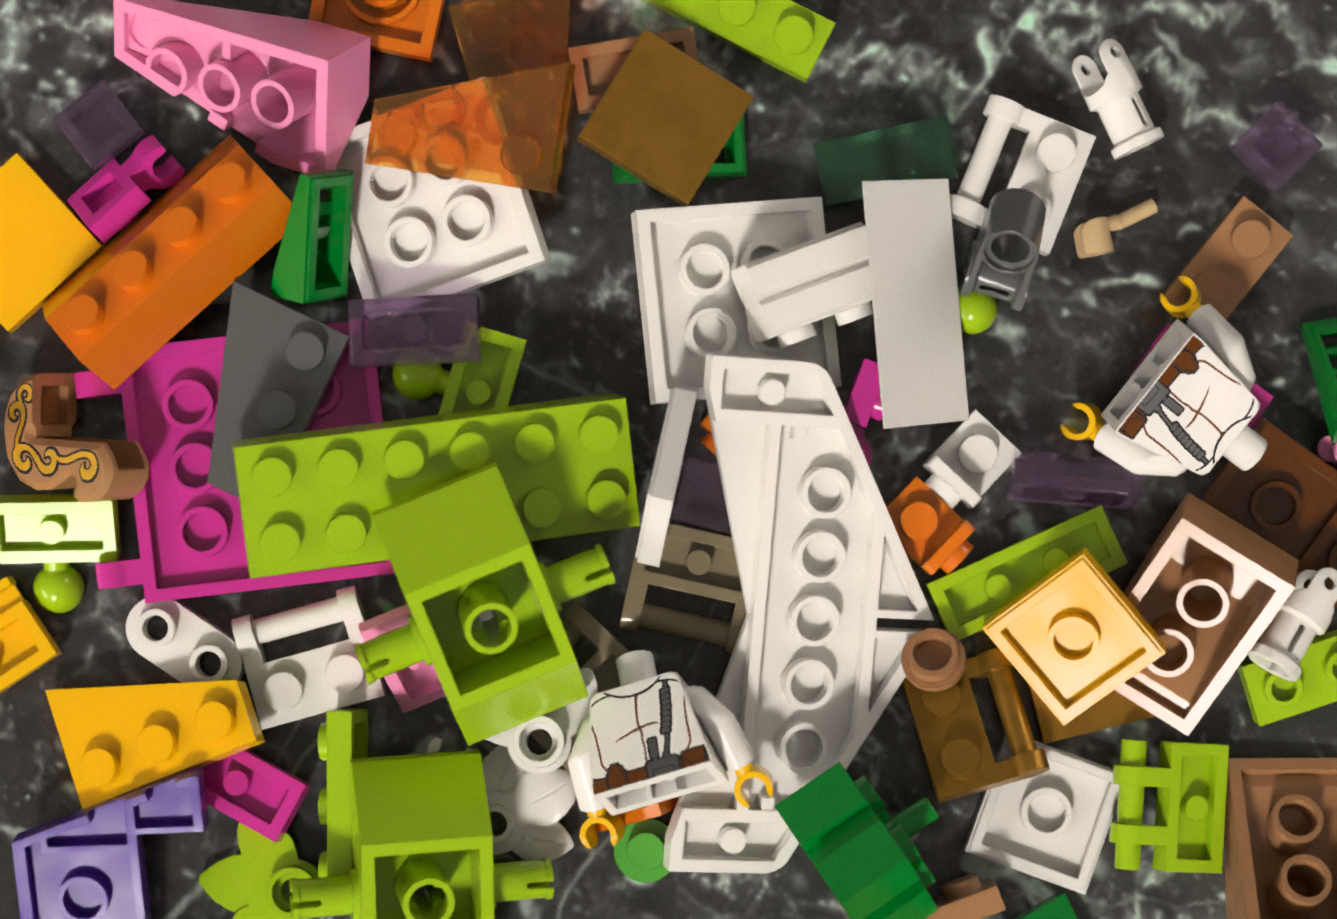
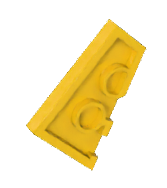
(149, 732)

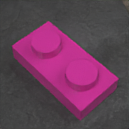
(255, 793)

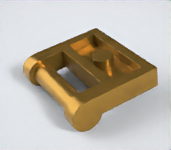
(955, 735)

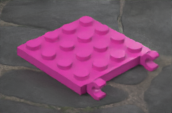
(184, 524)

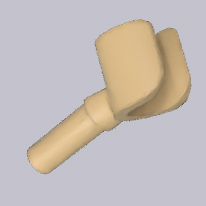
(1095, 235)

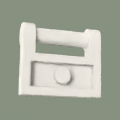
(1046, 165)
(311, 679)

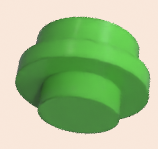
(642, 851)

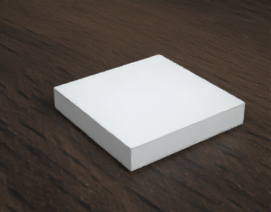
(665, 476)
(1048, 821)

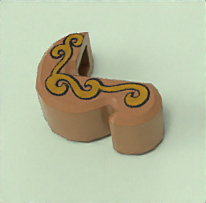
(49, 458)

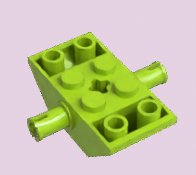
(465, 554)
(415, 827)

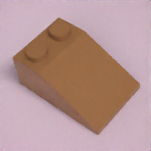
(1209, 597)
(1281, 838)

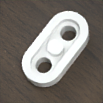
(185, 642)

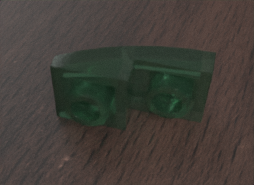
(892, 153)

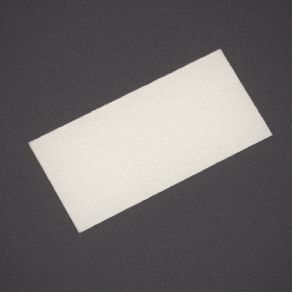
(915, 302)

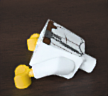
(1183, 400)
(653, 745)

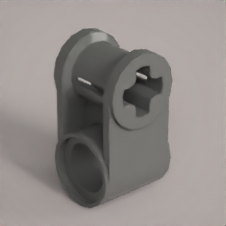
(1006, 248)

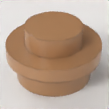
(933, 659)

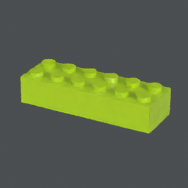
(314, 491)

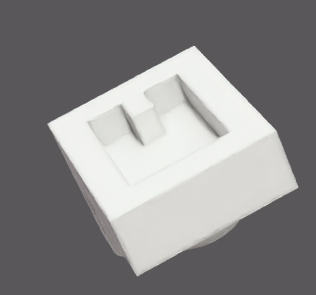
(969, 462)

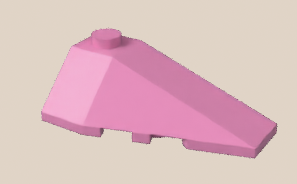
(268, 76)

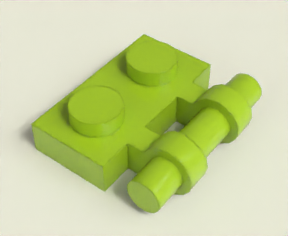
(1188, 806)

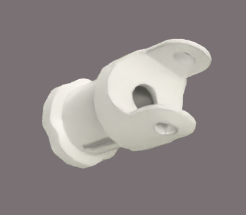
(1116, 99)
(1296, 624)

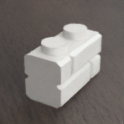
(806, 285)

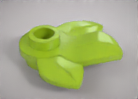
(256, 878)

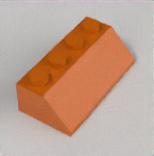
(169, 263)

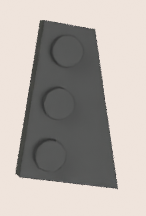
(270, 376)

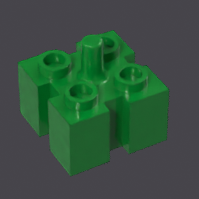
(861, 847)

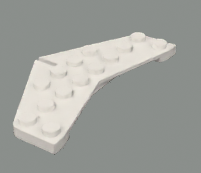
(813, 578)

